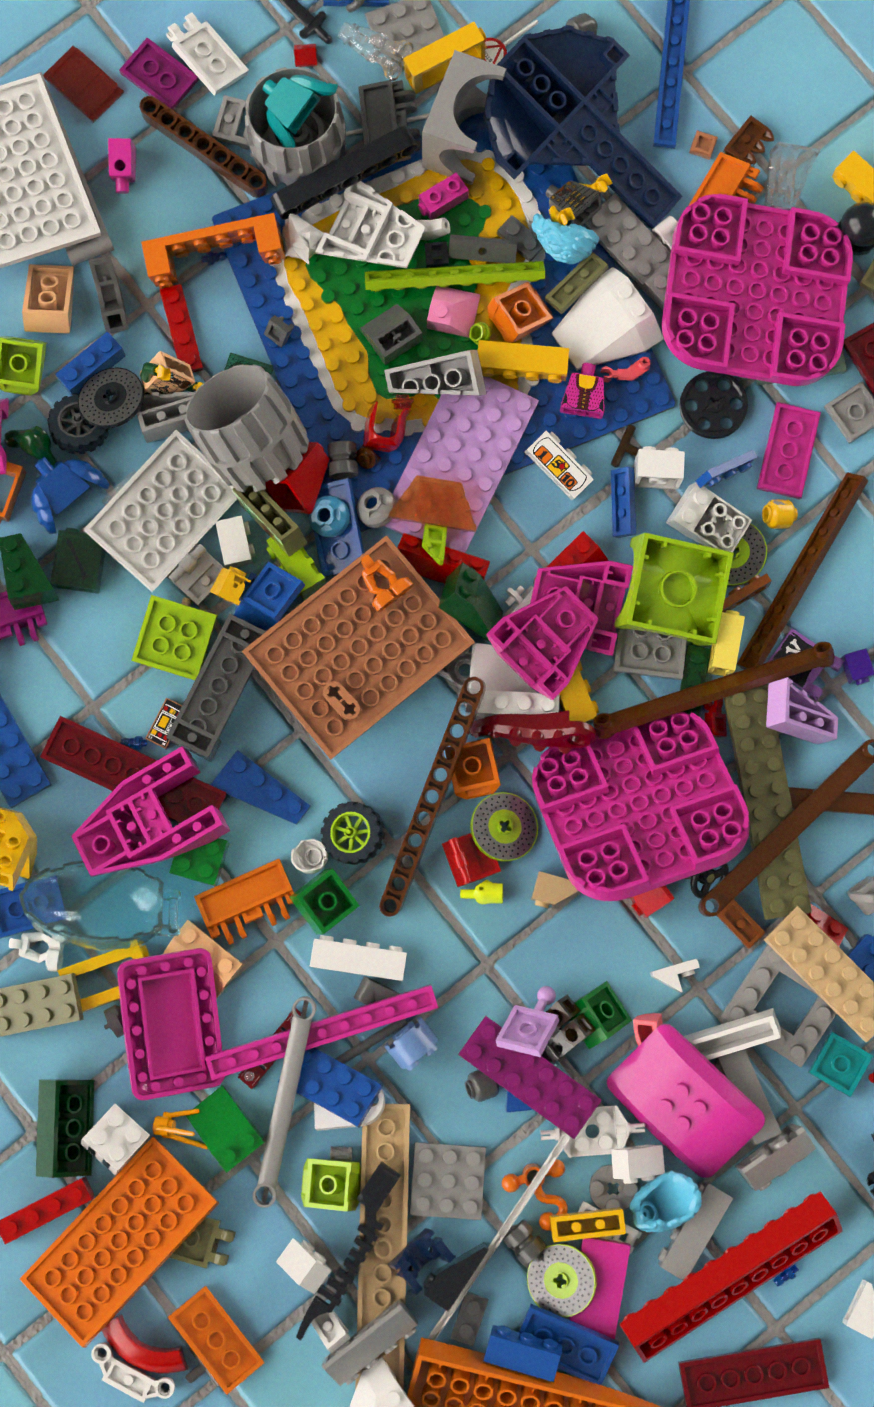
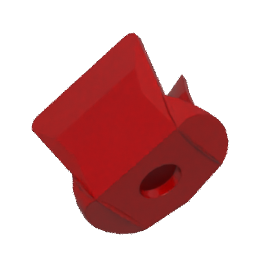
(381, 443)

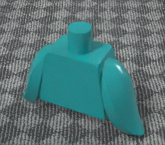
(292, 103)

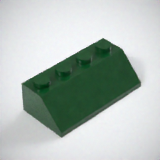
(63, 1121)

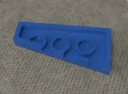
(253, 785)

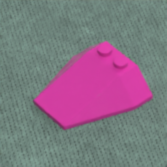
(598, 586)
(545, 640)

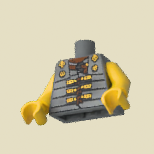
(576, 202)

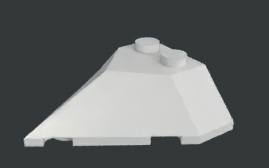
(379, 1388)

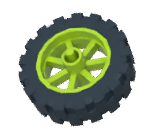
(332, 825)

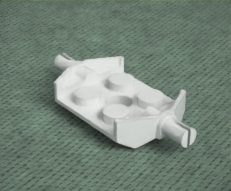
(612, 1133)

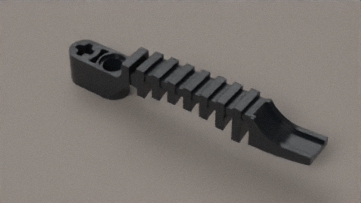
(372, 1198)

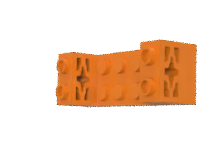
(160, 251)

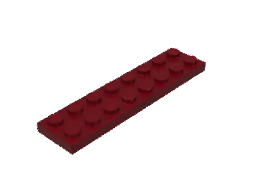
(111, 762)

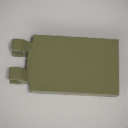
(202, 1244)

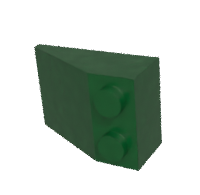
(470, 600)

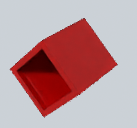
(302, 485)

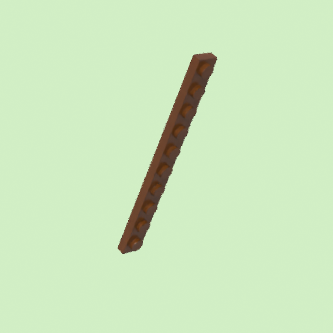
(803, 571)

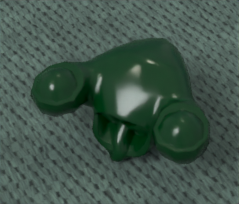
(32, 441)

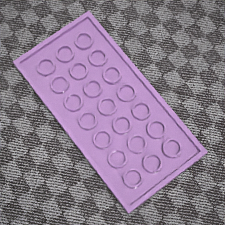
(468, 443)

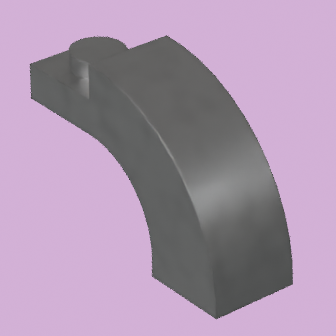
(109, 294)

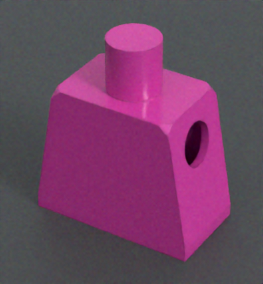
(122, 155)

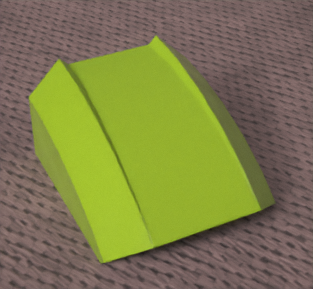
(21, 364)
(331, 1184)

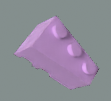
(797, 715)

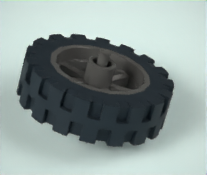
(70, 442)

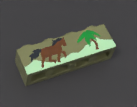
(272, 519)

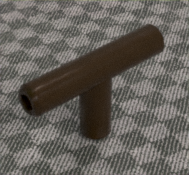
(624, 446)

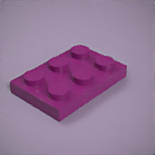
(158, 74)

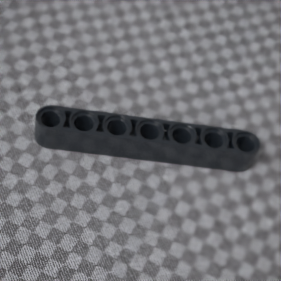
(344, 172)

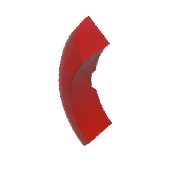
(140, 1354)

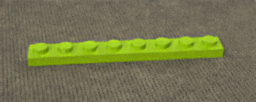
(454, 275)

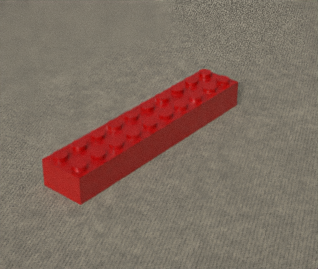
(731, 1276)

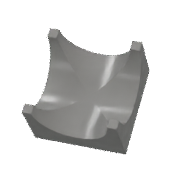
(454, 103)

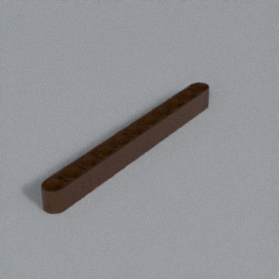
(424, 805)

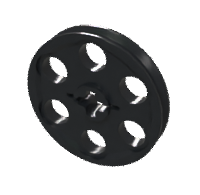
(713, 415)

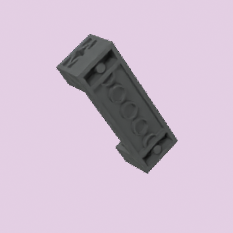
(215, 690)

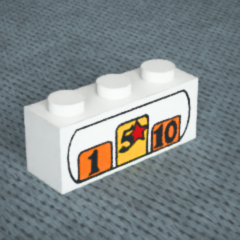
(559, 464)

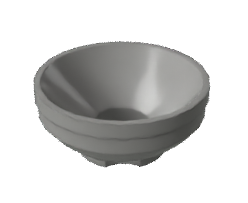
(378, 515)

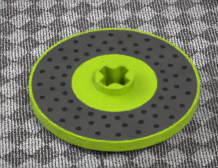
(749, 559)
(487, 830)
(576, 1270)

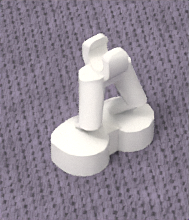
(52, 957)

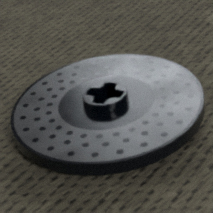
(96, 393)

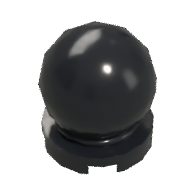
(859, 227)

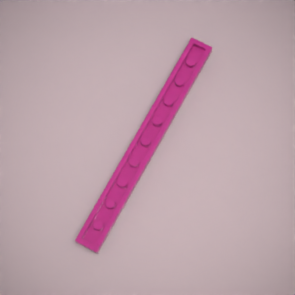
(323, 1031)

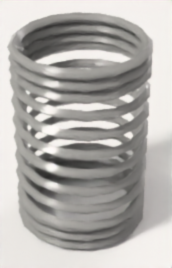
(342, 1151)

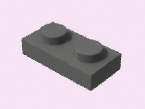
(527, 242)
(469, 1318)

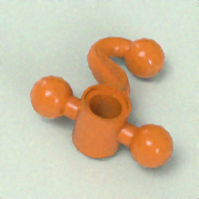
(512, 1183)

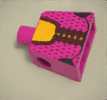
(584, 394)

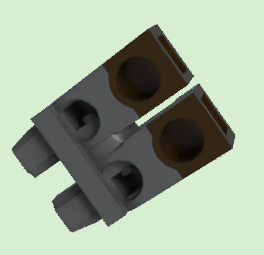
(566, 1038)

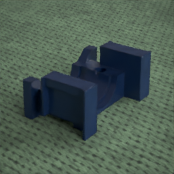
(417, 1255)

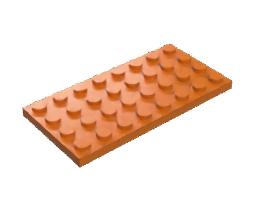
(119, 1241)

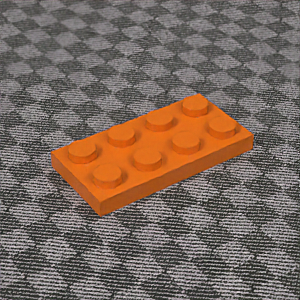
(216, 1340)

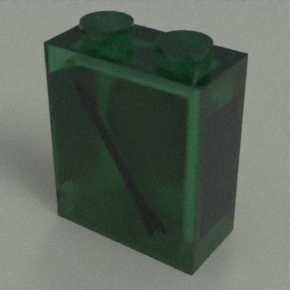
(77, 562)

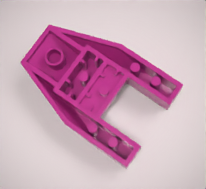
(133, 827)

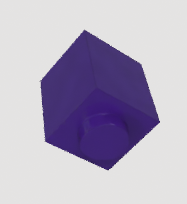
(858, 667)

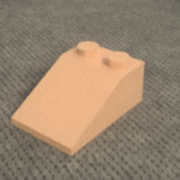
(48, 299)

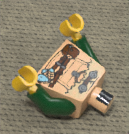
(167, 375)

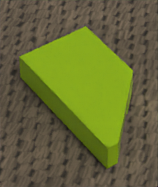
(434, 542)

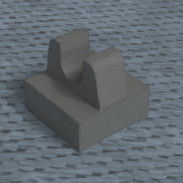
(278, 330)

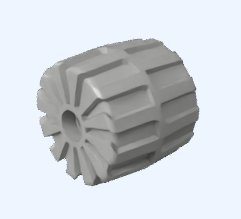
(316, 142)
(246, 427)

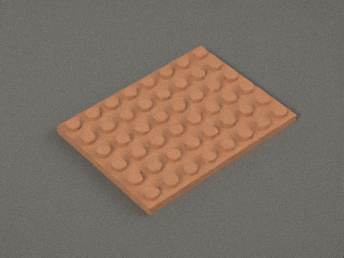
(368, 652)

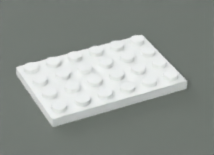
(162, 511)

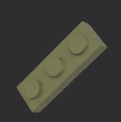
(576, 283)

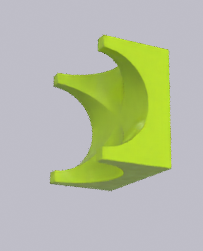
(676, 589)

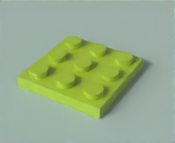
(174, 637)

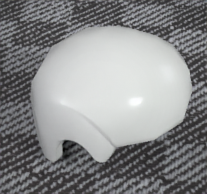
(309, 856)

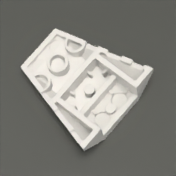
(371, 230)

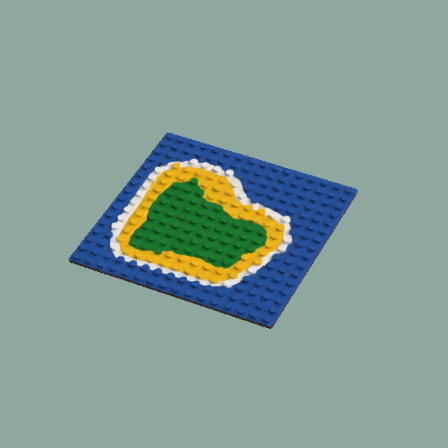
(334, 370)

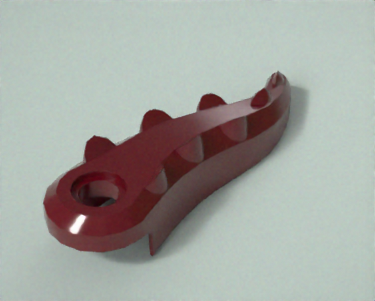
(537, 730)

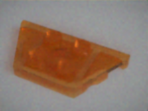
(435, 503)

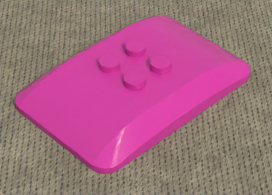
(169, 1022)
(685, 1101)

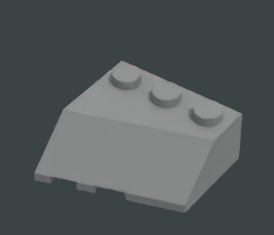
(775, 1157)

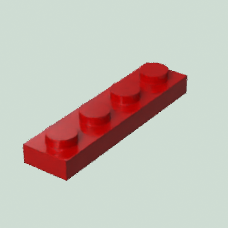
(181, 326)

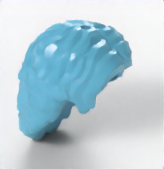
(564, 242)
(665, 1202)

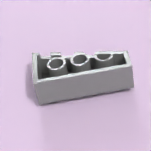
(448, 374)

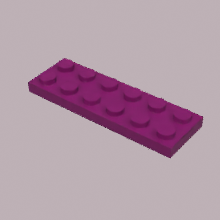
(531, 1080)

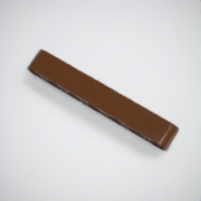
(196, 139)

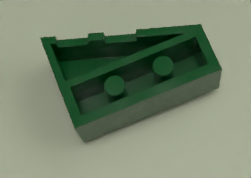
(23, 575)

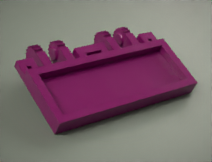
(20, 619)

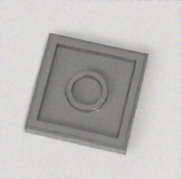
(853, 412)

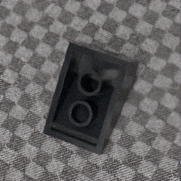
(450, 1279)

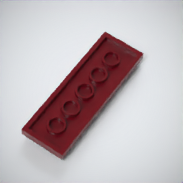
(754, 1374)

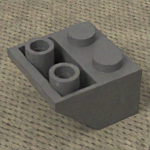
(392, 333)

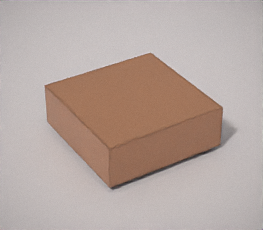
(703, 145)

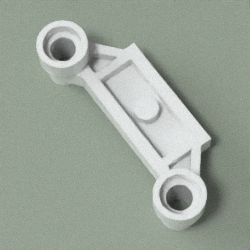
(128, 1378)

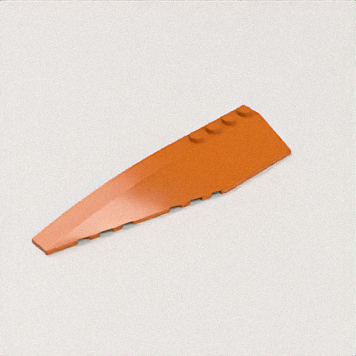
(459, 1378)

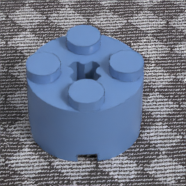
(412, 1043)

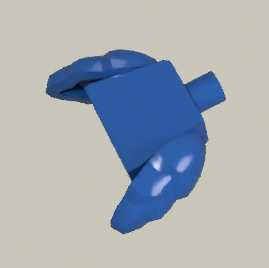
(61, 486)

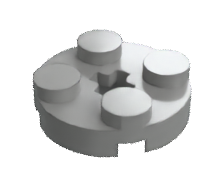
(599, 1189)

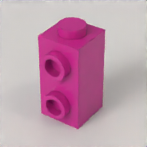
(443, 196)

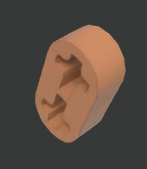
(346, 697)

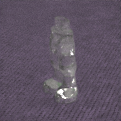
(368, 44)

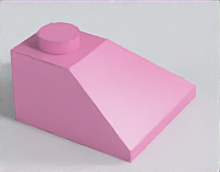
(452, 311)

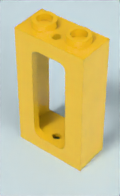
(431, 62)
(100, 961)

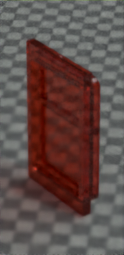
(83, 83)

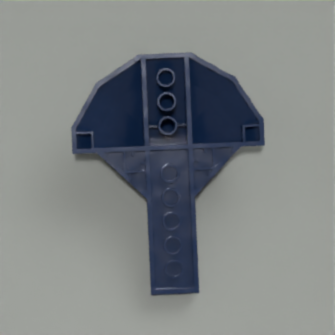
(563, 111)

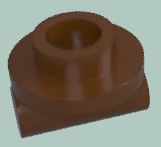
(367, 457)

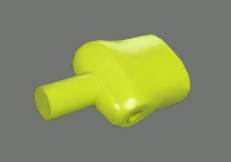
(484, 893)

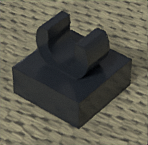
(436, 254)

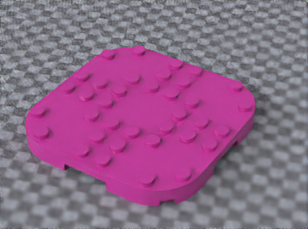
(757, 290)
(641, 807)

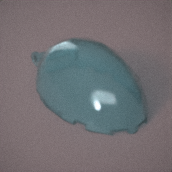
(99, 910)

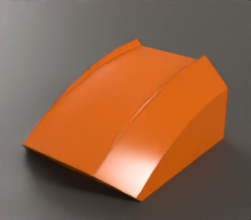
(518, 312)
(476, 770)

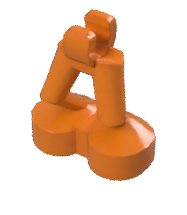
(384, 597)

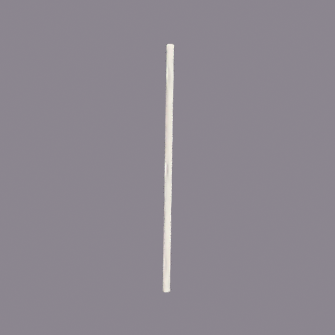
(503, 1231)

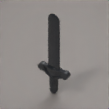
(311, 23)

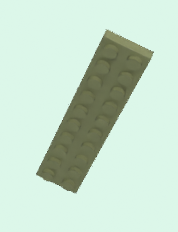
(767, 799)

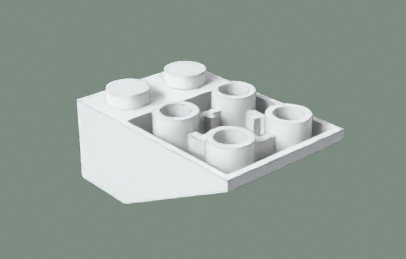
(708, 519)

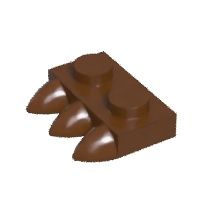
(749, 139)

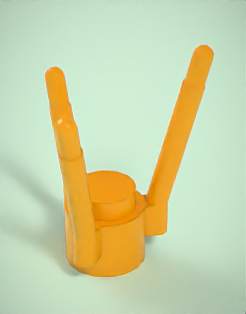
(166, 1127)

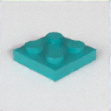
(840, 1064)

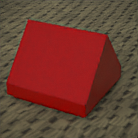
(305, 55)

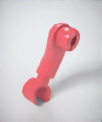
(629, 374)

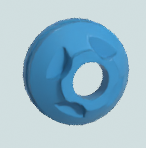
(338, 519)

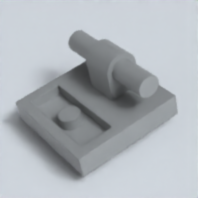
(196, 574)

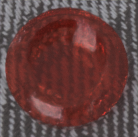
(402, 401)

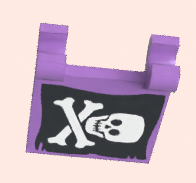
(794, 643)

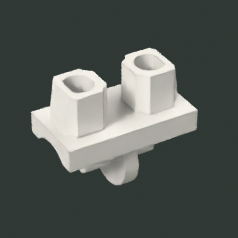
(520, 601)

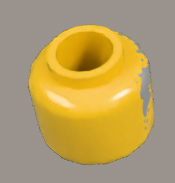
(779, 514)

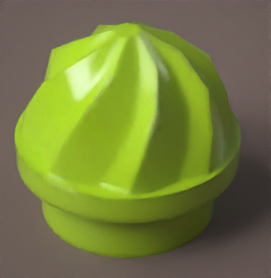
(480, 331)

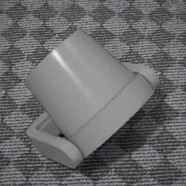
(863, 895)

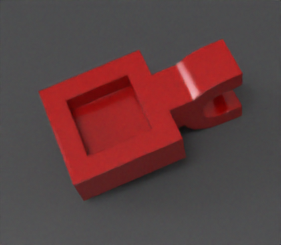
(715, 719)

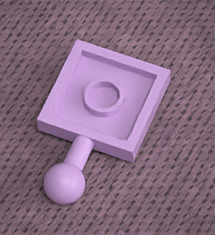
(528, 1028)

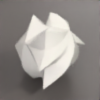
(300, 238)

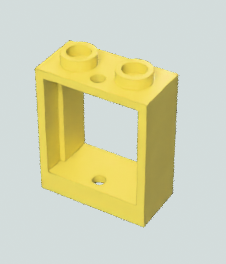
(725, 651)

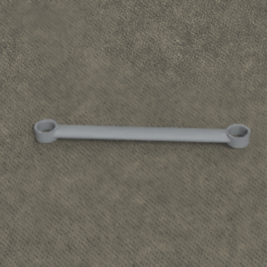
(284, 1102)

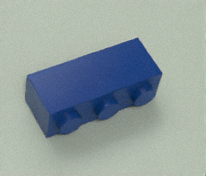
(98, 356)
(523, 1352)

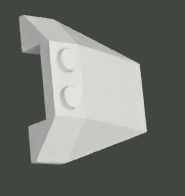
(608, 323)

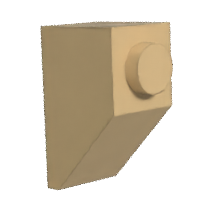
(551, 890)

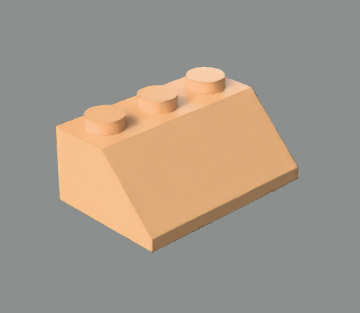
(224, 963)

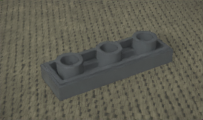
(493, 249)

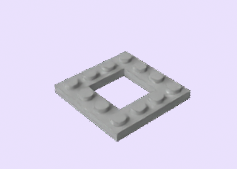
(792, 1046)

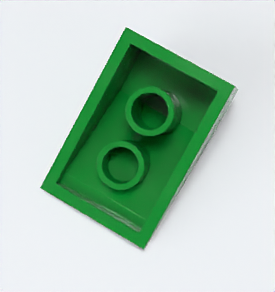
(225, 1129)

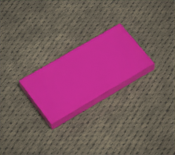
(788, 450)
(610, 1266)

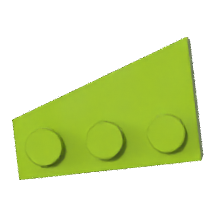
(298, 565)

